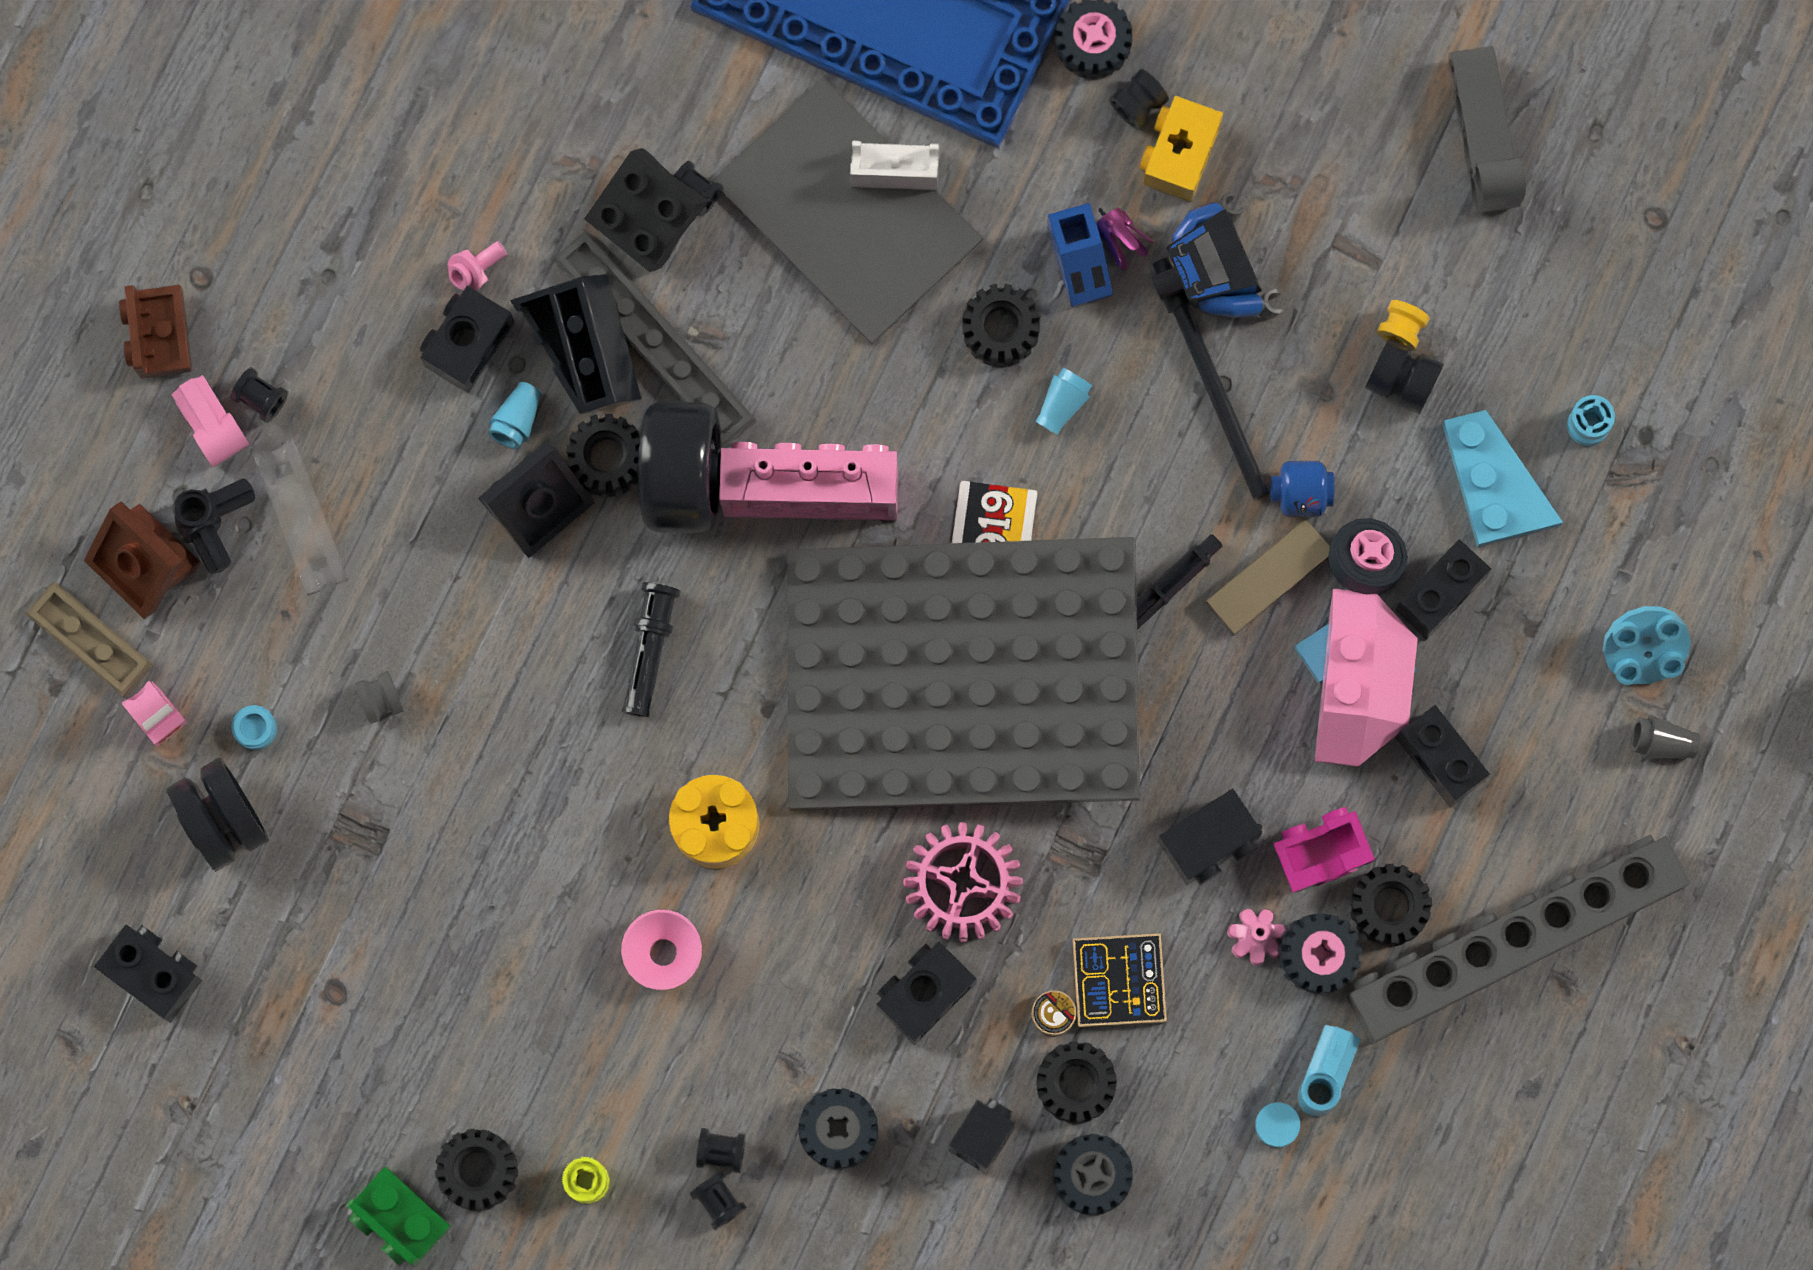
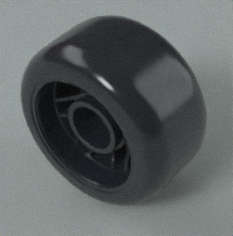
(679, 467)

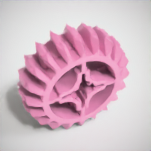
(944, 874)

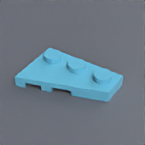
(1494, 482)

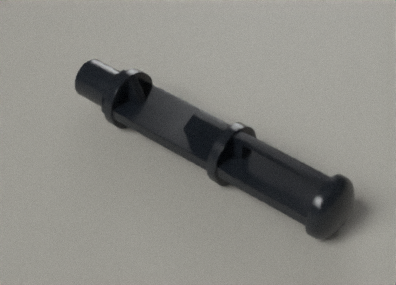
(1175, 578)

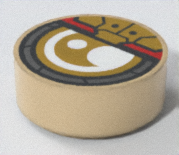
(1053, 1013)

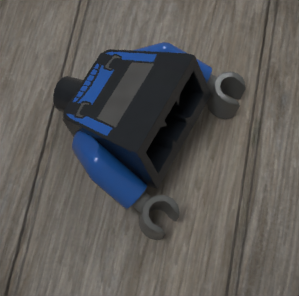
(1214, 265)

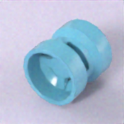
(1587, 428)

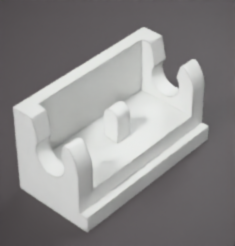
(894, 166)

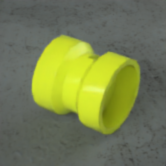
(590, 1186)

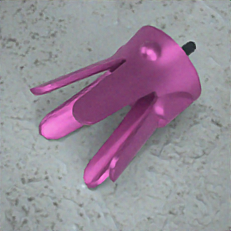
(1117, 224)

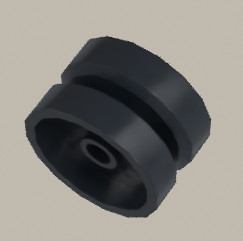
(212, 817)

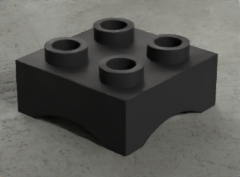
(645, 210)

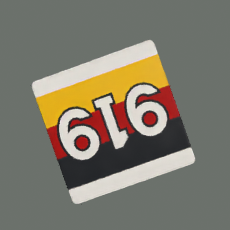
(993, 513)

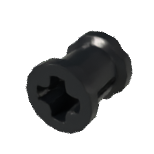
(696, 181)
(259, 395)
(709, 1152)
(718, 1200)

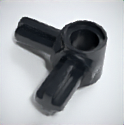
(204, 531)

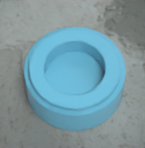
(254, 727)
(1277, 1125)

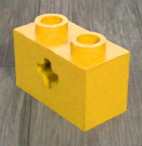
(1175, 172)

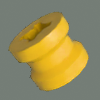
(1403, 323)

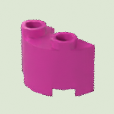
(1325, 851)

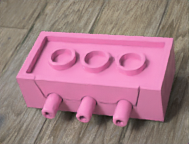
(809, 482)

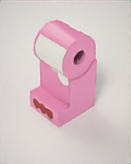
(154, 713)

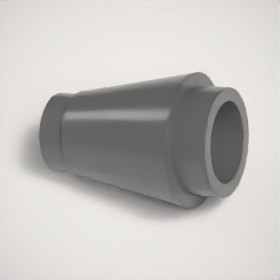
(1663, 739)

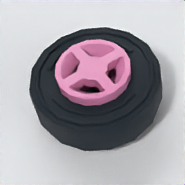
(1362, 541)

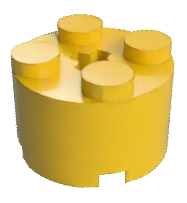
(693, 807)

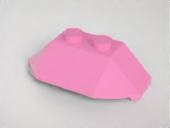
(1364, 679)

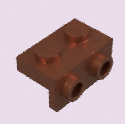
(156, 331)

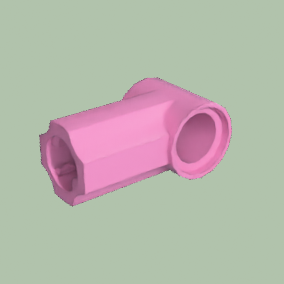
(213, 427)

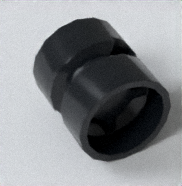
(1404, 375)

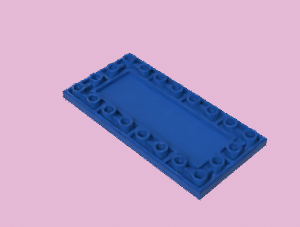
(937, 57)

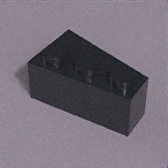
(584, 340)

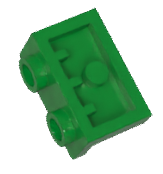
(398, 1218)

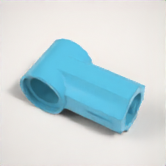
(1328, 1067)

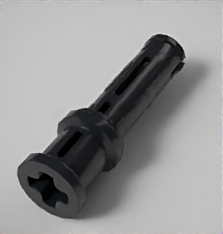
(652, 629)

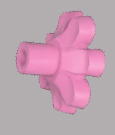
(1250, 942)

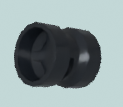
(1136, 100)

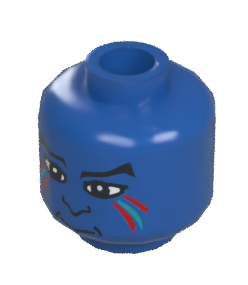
(1303, 489)

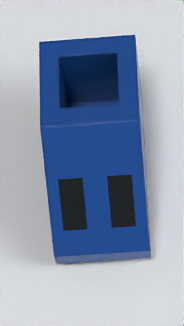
(1080, 254)

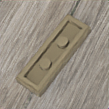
(1269, 577)
(89, 639)

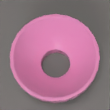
(647, 931)

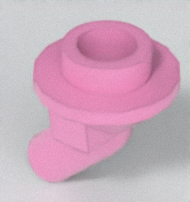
(469, 270)

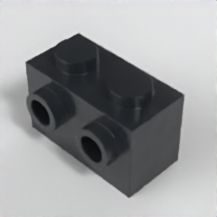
(1211, 837)
(148, 972)

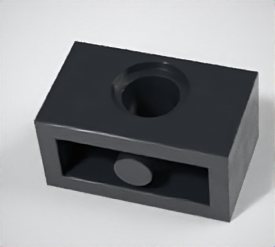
(466, 363)
(1443, 589)
(1442, 756)
(917, 1018)
(983, 1134)

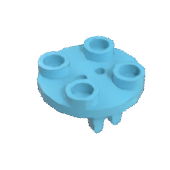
(1626, 645)

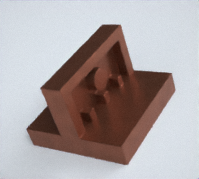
(139, 557)

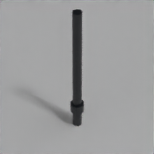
(1179, 306)

